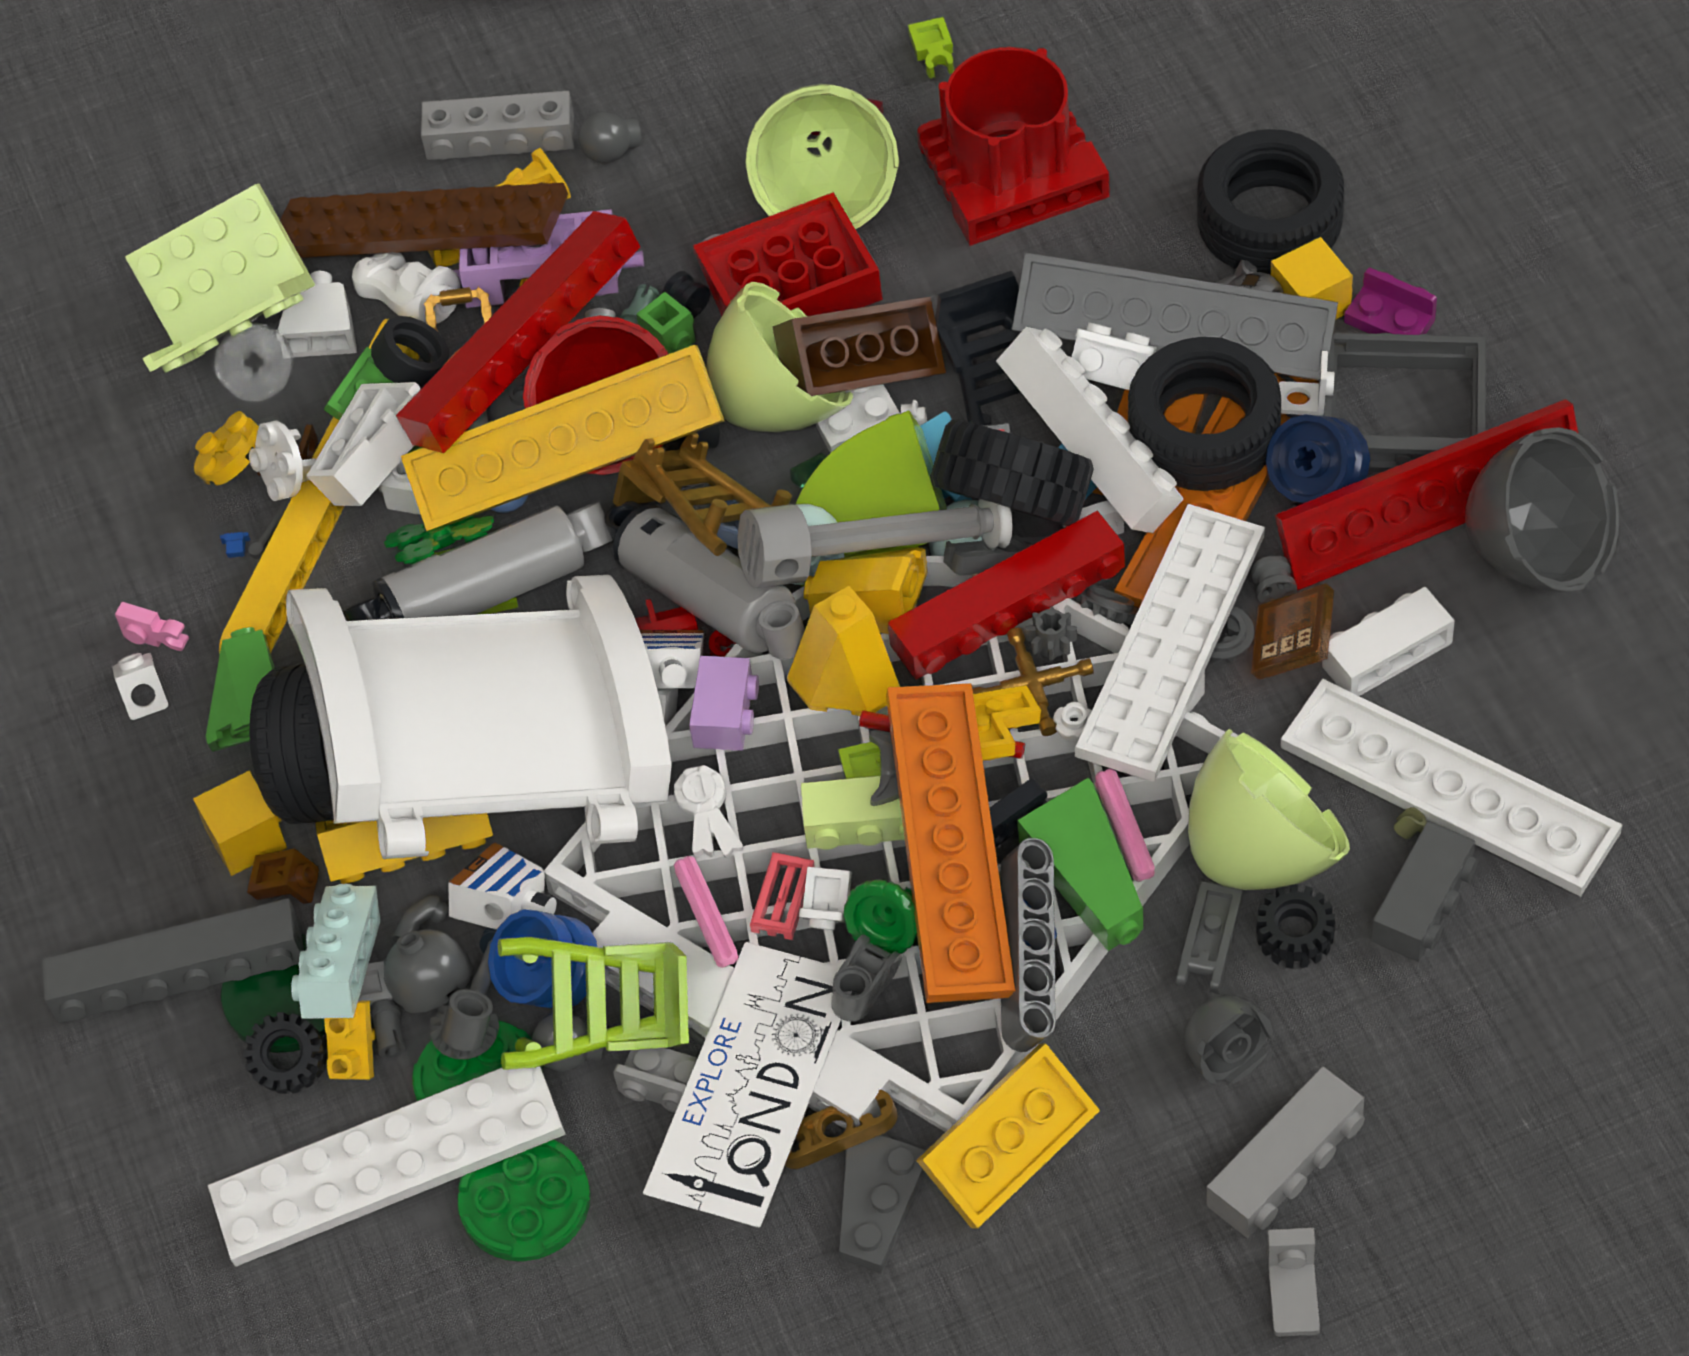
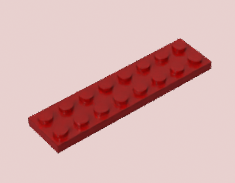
(1399, 503)

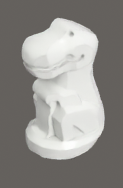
(403, 284)

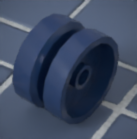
(1316, 456)

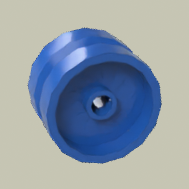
(532, 982)

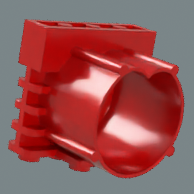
(1016, 177)

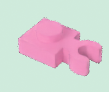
(145, 626)

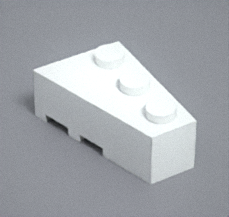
(364, 444)

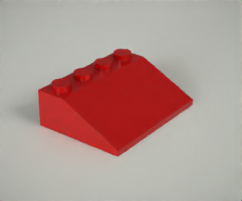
(802, 253)

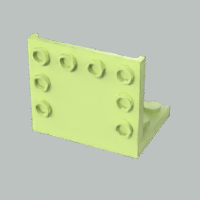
(219, 275)

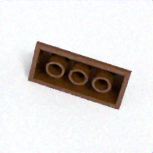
(861, 346)

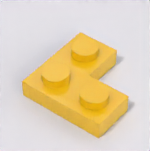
(1000, 711)

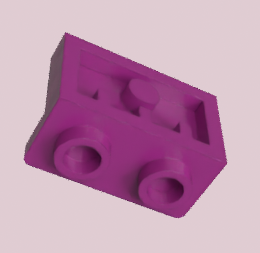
(1391, 306)

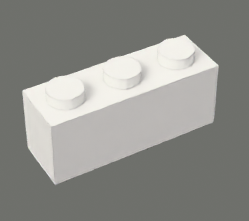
(1388, 642)

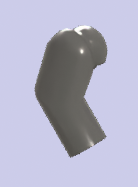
(415, 915)

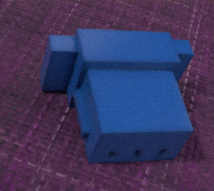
(235, 543)

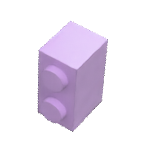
(722, 703)

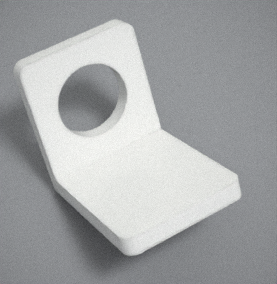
(1314, 391)
(138, 670)

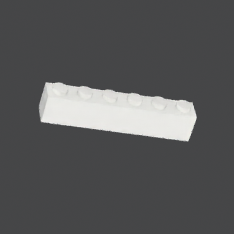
(1088, 427)

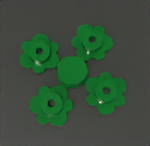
(408, 537)

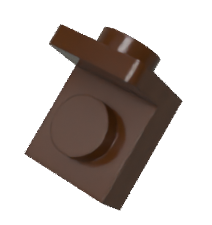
(283, 874)

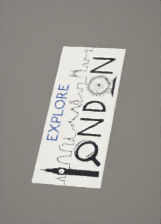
(749, 1087)

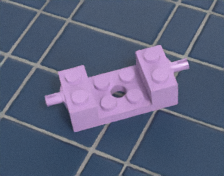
(492, 265)

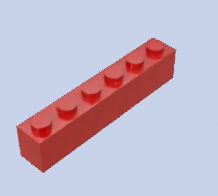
(1006, 595)

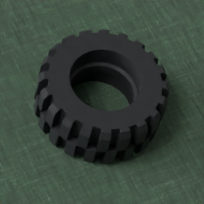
(1012, 472)

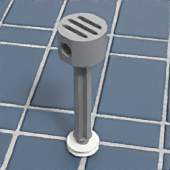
(779, 544)

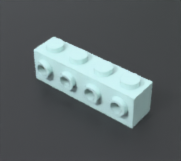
(337, 952)

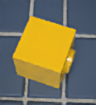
(1315, 273)
(239, 822)

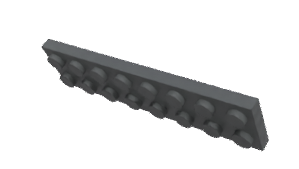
(1277, 326)

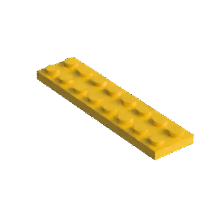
(563, 438)

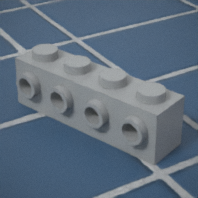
(496, 128)

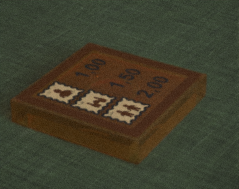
(1292, 631)

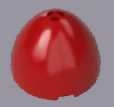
(586, 354)

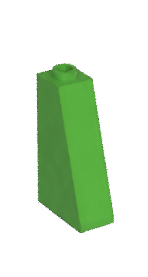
(1088, 863)

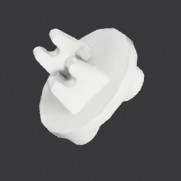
(279, 460)

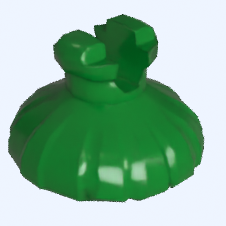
(883, 914)

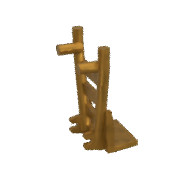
(661, 474)

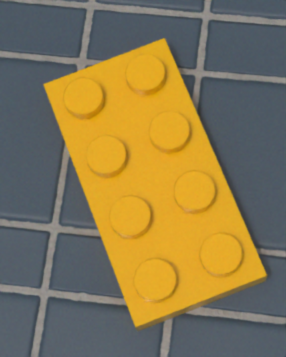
(1008, 1135)

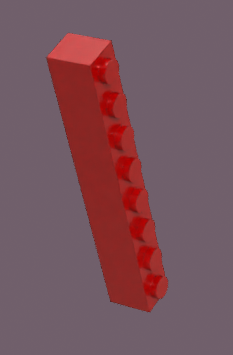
(517, 331)

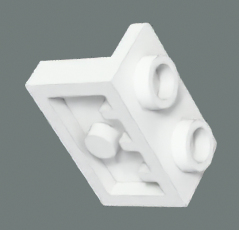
(1108, 357)

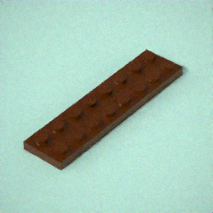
(424, 220)

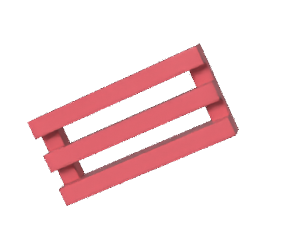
(775, 925)

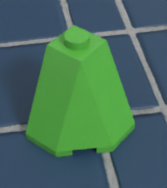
(240, 668)

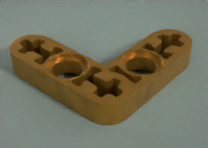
(816, 1146)

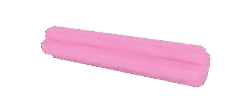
(1124, 825)
(706, 911)

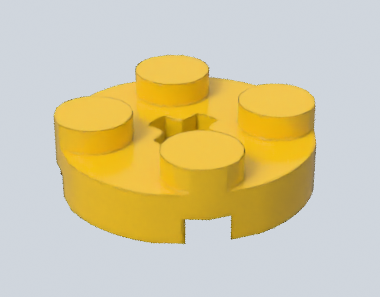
(224, 452)

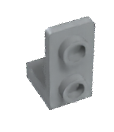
(1293, 1281)

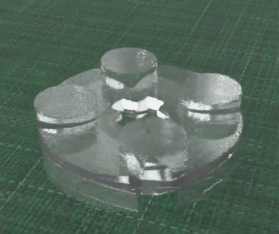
(241, 379)

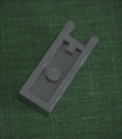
(1210, 934)

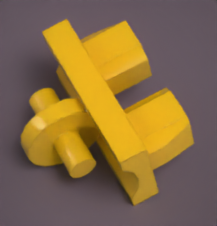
(351, 1045)

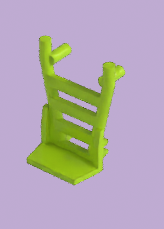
(663, 1029)

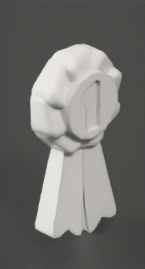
(700, 794)

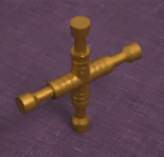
(1037, 680)

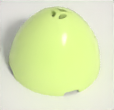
(856, 166)
(747, 373)
(1255, 820)

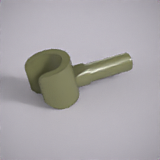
(1410, 823)

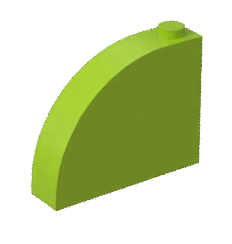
(876, 476)

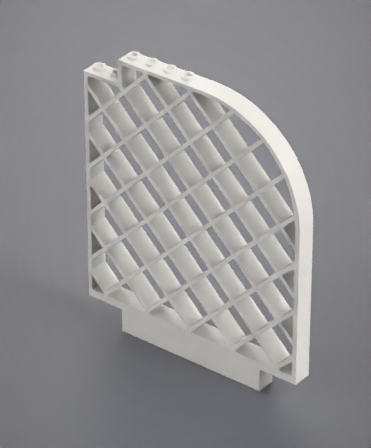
(852, 1068)

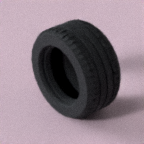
(1262, 160)
(1205, 367)
(289, 747)

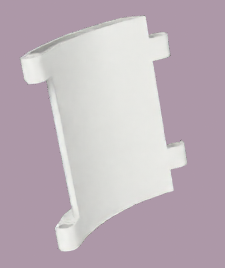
(486, 714)

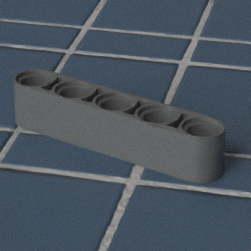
(1038, 929)

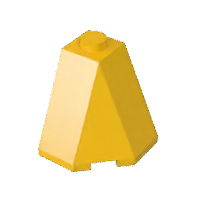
(884, 581)
(842, 658)

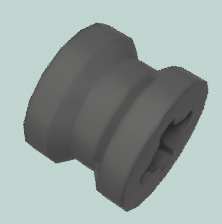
(1273, 578)

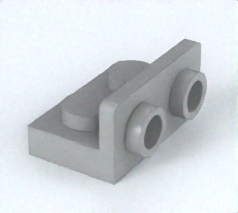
(655, 1076)

